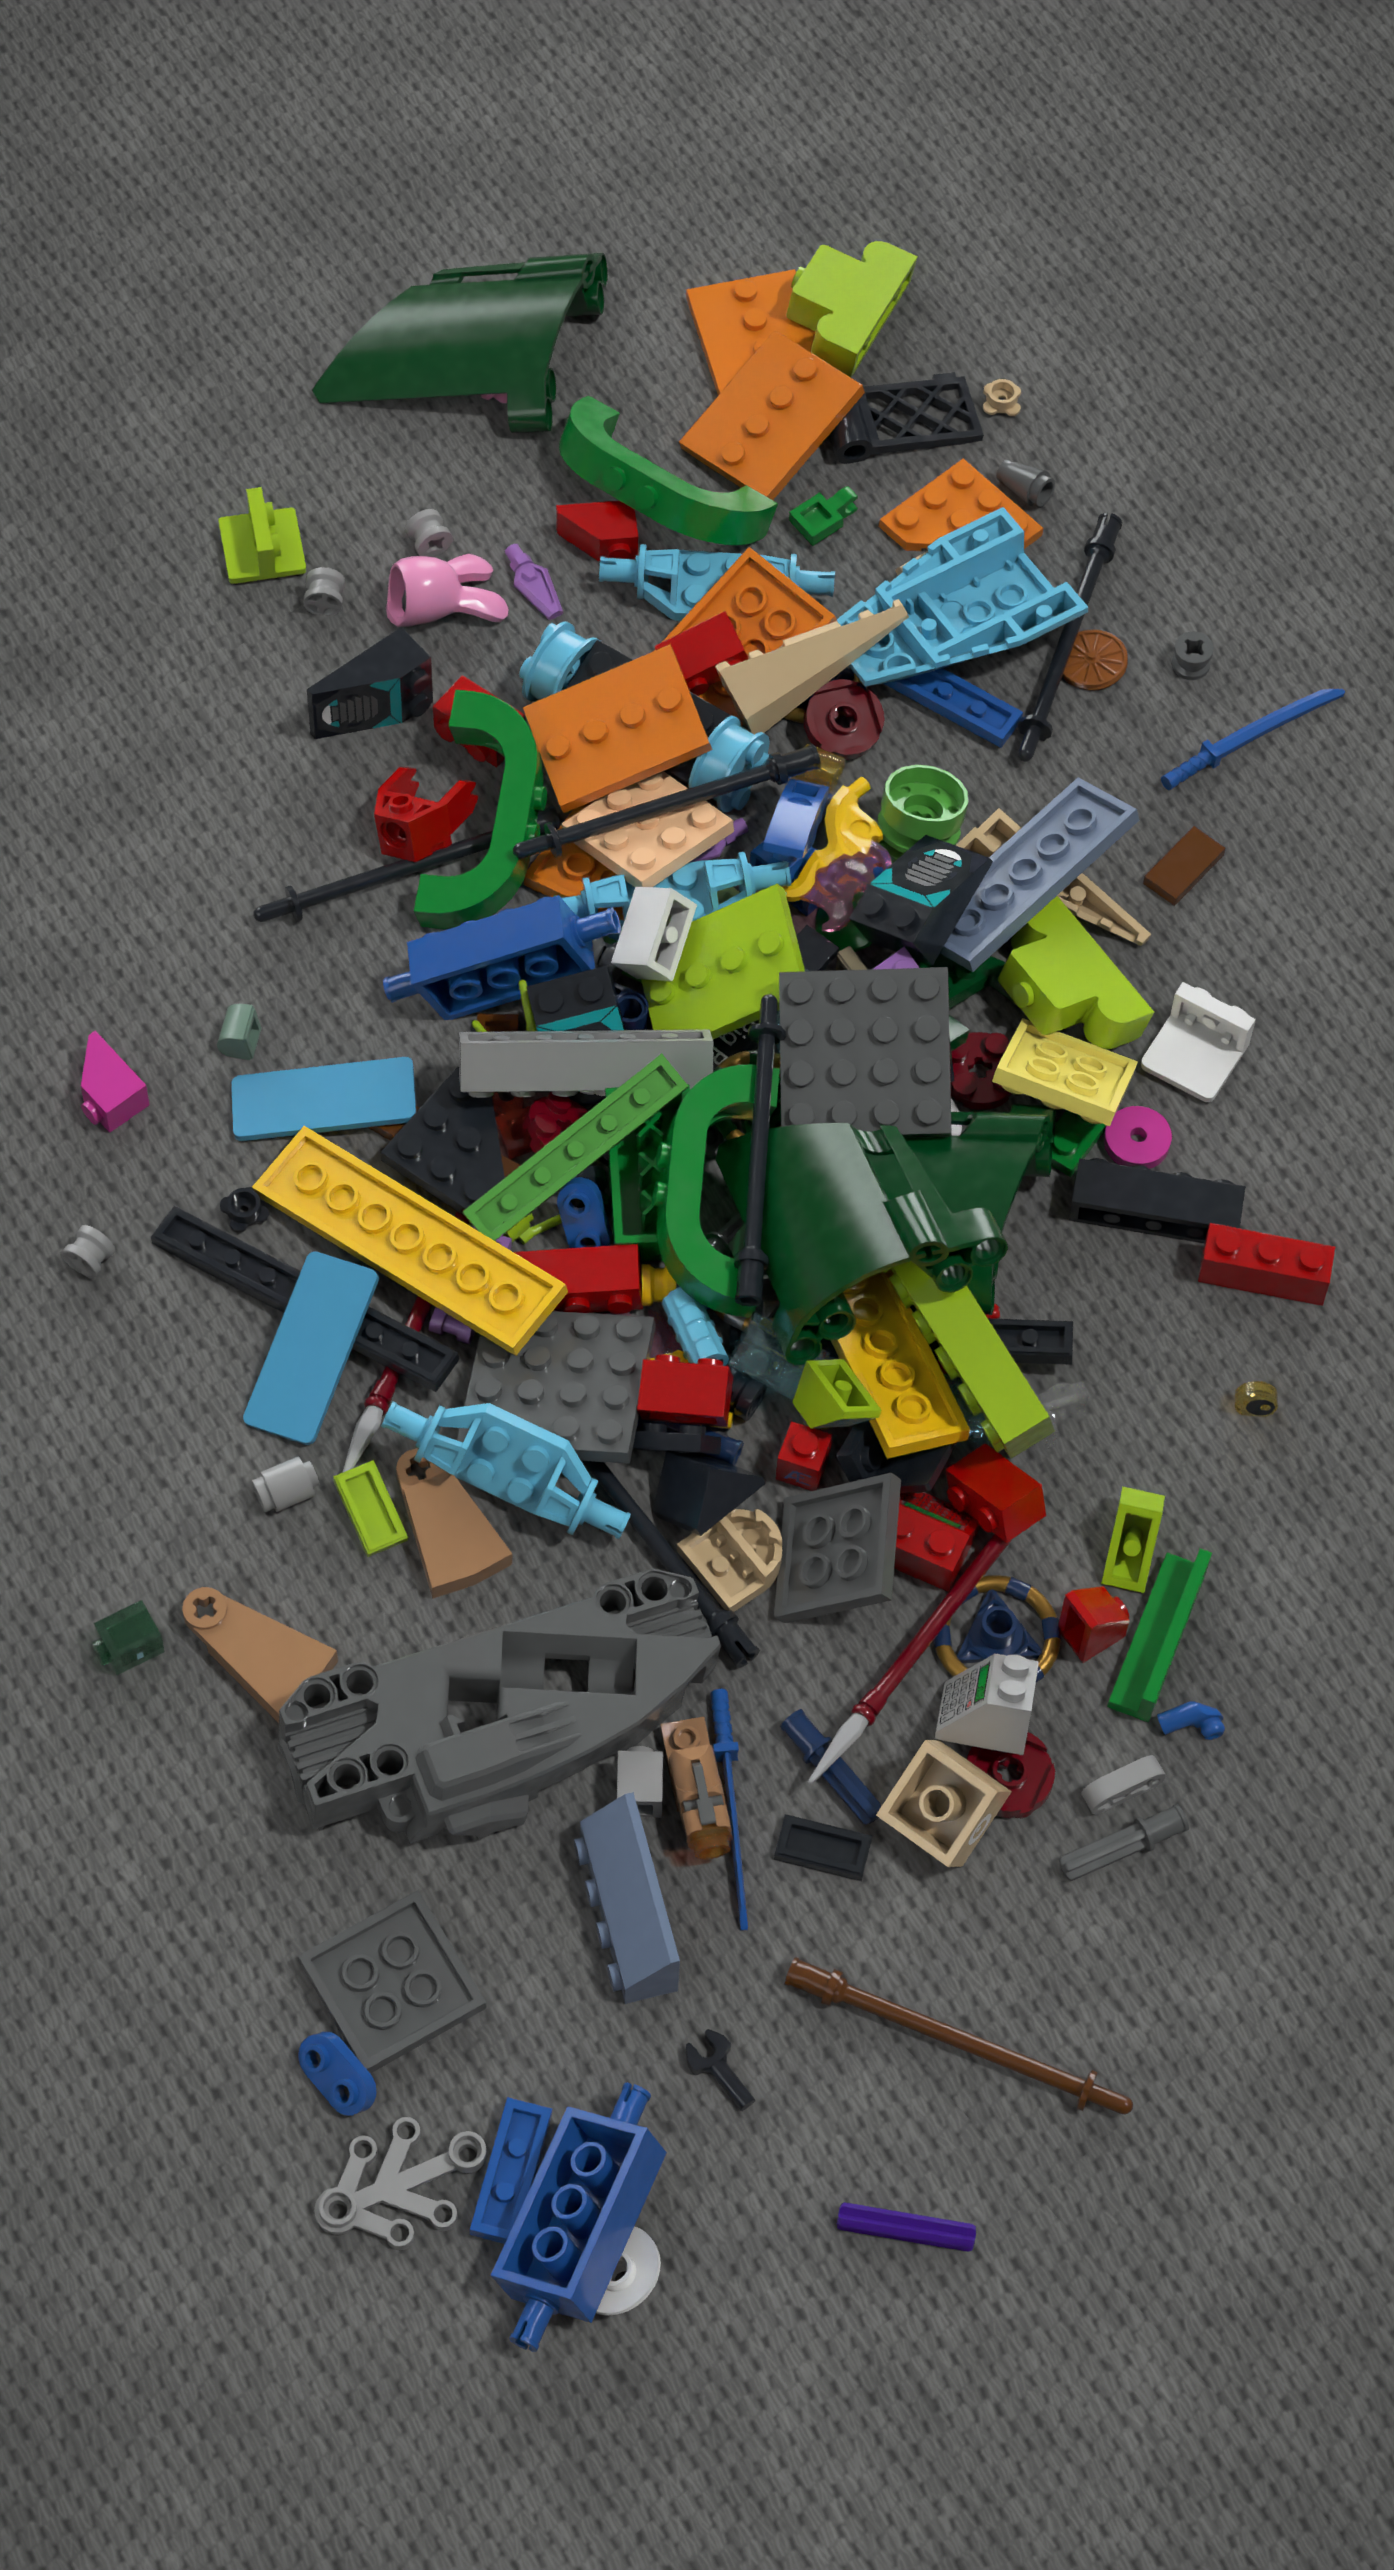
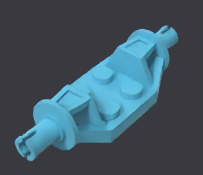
(694, 575)
(695, 881)
(510, 1462)

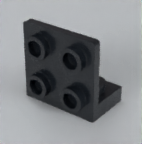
(864, 1458)

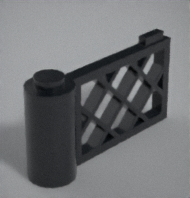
(857, 433)

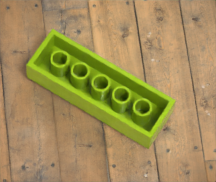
(978, 1357)

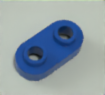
(585, 1221)
(337, 2069)

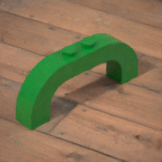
(705, 515)
(488, 887)
(681, 1242)

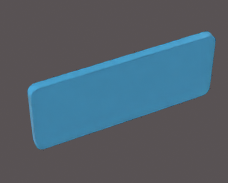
(323, 1098)
(311, 1348)

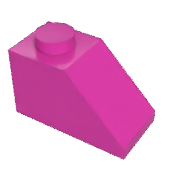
(110, 1086)

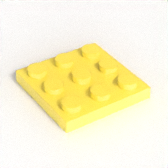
(1065, 1073)

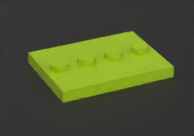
(728, 966)

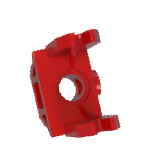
(417, 826)

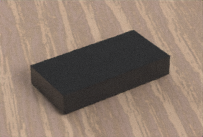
(823, 1847)

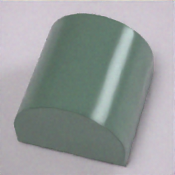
(239, 1032)

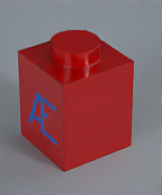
(803, 1456)

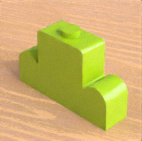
(849, 299)
(1067, 979)

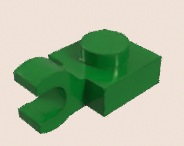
(822, 517)

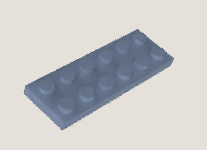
(1037, 867)

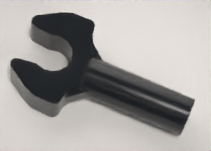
(718, 2067)

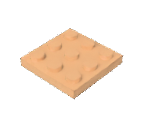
(654, 846)

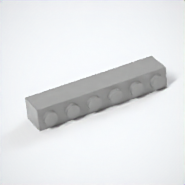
(575, 1059)

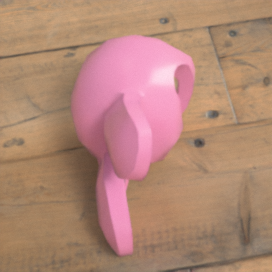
(436, 591)

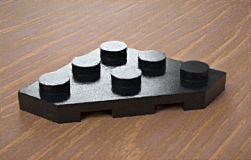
(450, 1146)

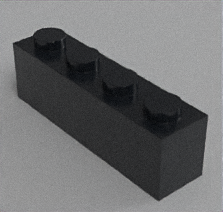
(1153, 1200)

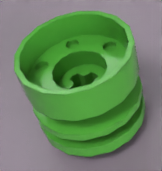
(921, 803)

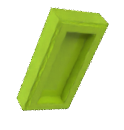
(370, 1508)

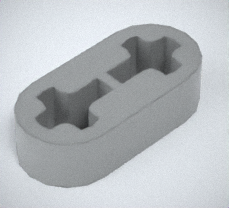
(1123, 1784)

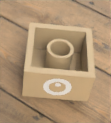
(943, 1803)

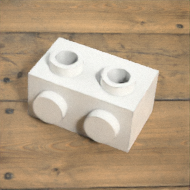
(654, 933)

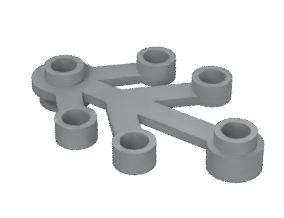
(393, 2186)

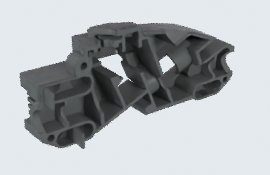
(540, 1736)

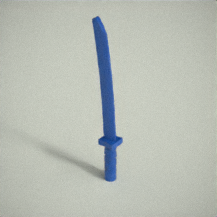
(1211, 753)
(725, 1752)

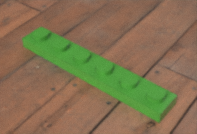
(576, 1148)

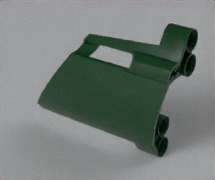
(472, 338)
(974, 1171)
(836, 1227)

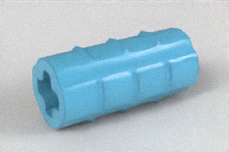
(693, 1327)

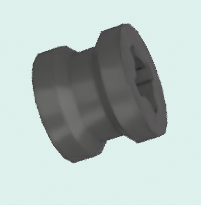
(1194, 665)

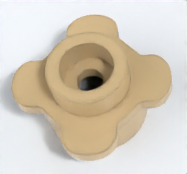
(1002, 389)

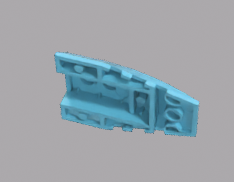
(963, 602)

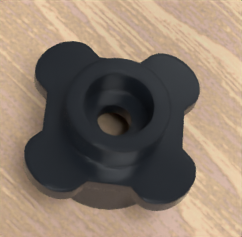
(243, 1198)

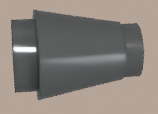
(1027, 482)

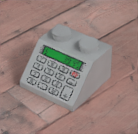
(989, 1704)

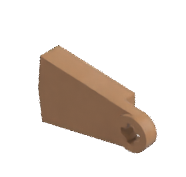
(449, 1529)
(255, 1649)

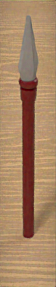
(381, 1395)
(874, 1700)

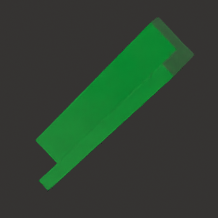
(1158, 1635)

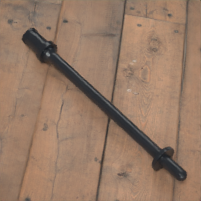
(1099, 550)
(776, 768)
(296, 902)
(751, 1259)
(720, 1622)

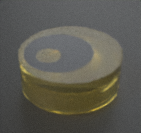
(1256, 1399)

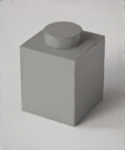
(642, 1773)

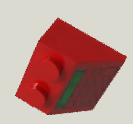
(932, 1539)

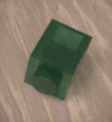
(127, 1638)

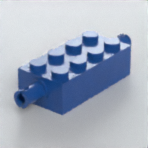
(487, 958)
(578, 2215)

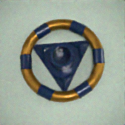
(999, 1631)

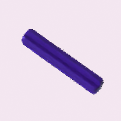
(906, 2227)

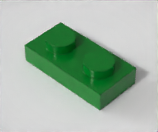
(1073, 1141)

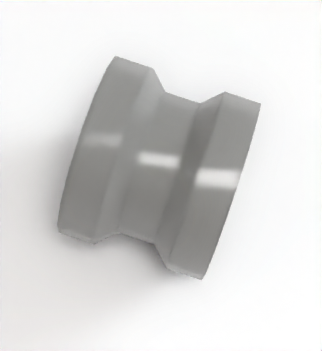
(428, 533)
(324, 591)
(88, 1251)

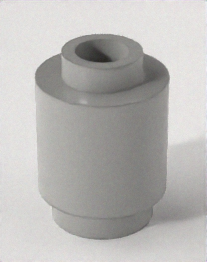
(285, 1484)

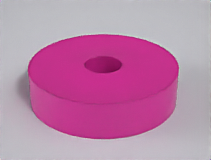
(1143, 1122)

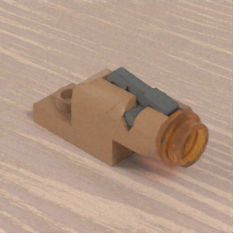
(697, 1787)

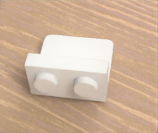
(1199, 1043)

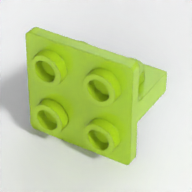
(262, 542)

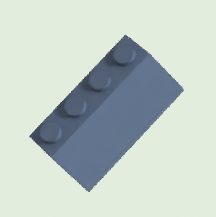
(629, 1901)

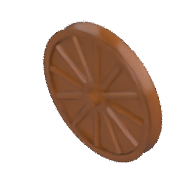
(1096, 660)

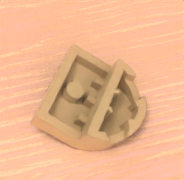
(735, 1557)

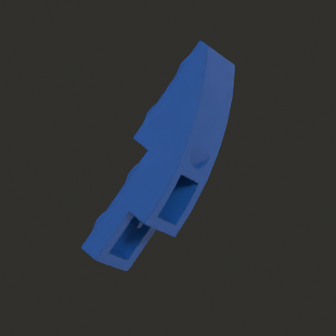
(796, 820)

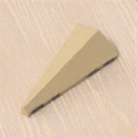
(779, 681)
(1080, 896)

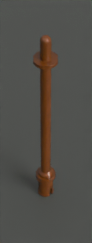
(835, 1989)

